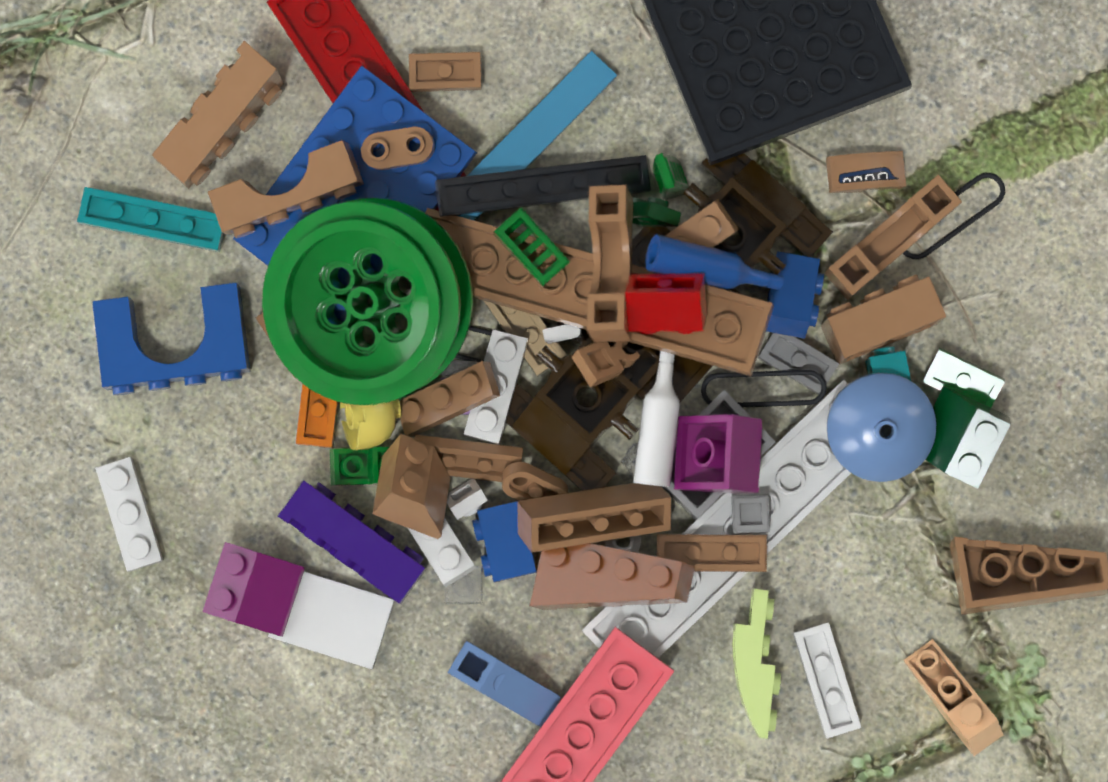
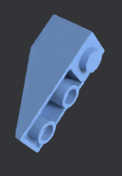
(503, 684)

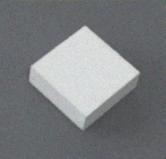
(561, 333)

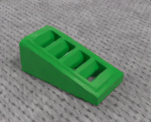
(669, 176)
(510, 225)

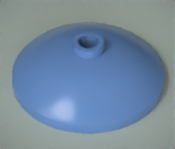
(861, 412)

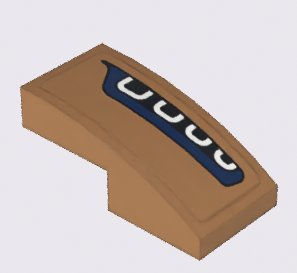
(866, 172)

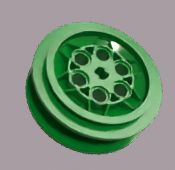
(305, 287)

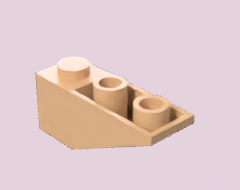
(954, 697)

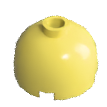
(369, 424)

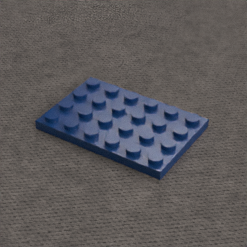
(360, 110)

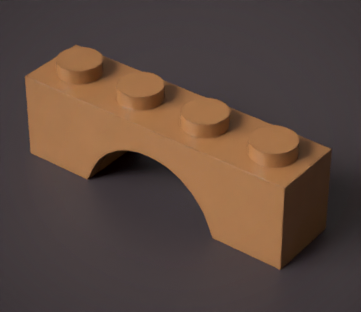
(328, 173)
(893, 237)
(612, 262)

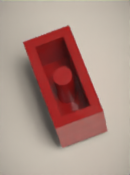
(666, 303)

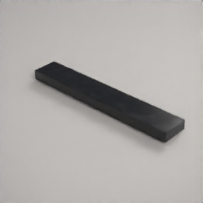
(538, 185)

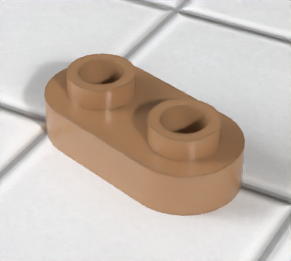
(397, 148)
(526, 482)

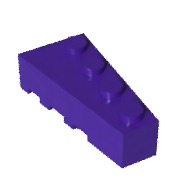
(352, 541)

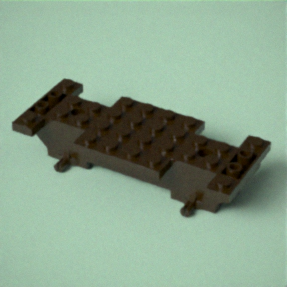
(565, 429)

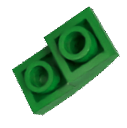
(355, 466)

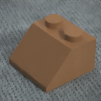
(412, 487)

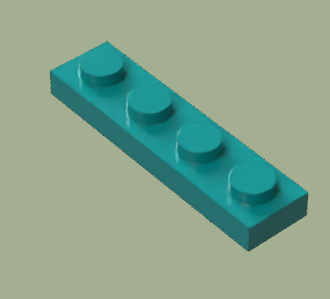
(150, 219)

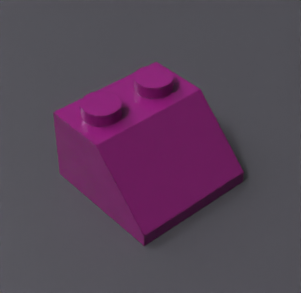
(718, 453)
(253, 589)

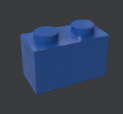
(794, 301)
(506, 552)

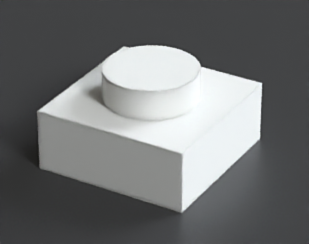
(466, 499)

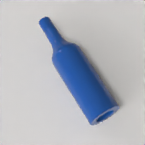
(719, 267)

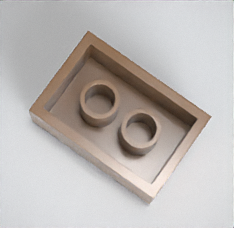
(882, 318)

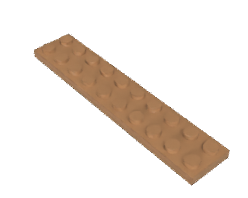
(732, 323)

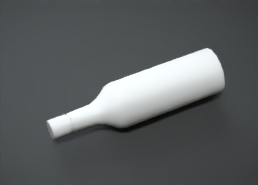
(658, 428)

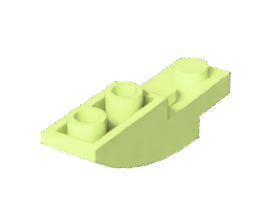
(756, 680)

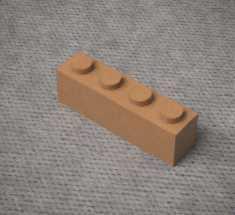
(593, 516)

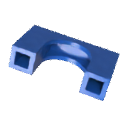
(219, 354)

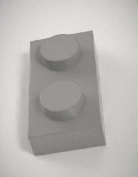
(791, 353)

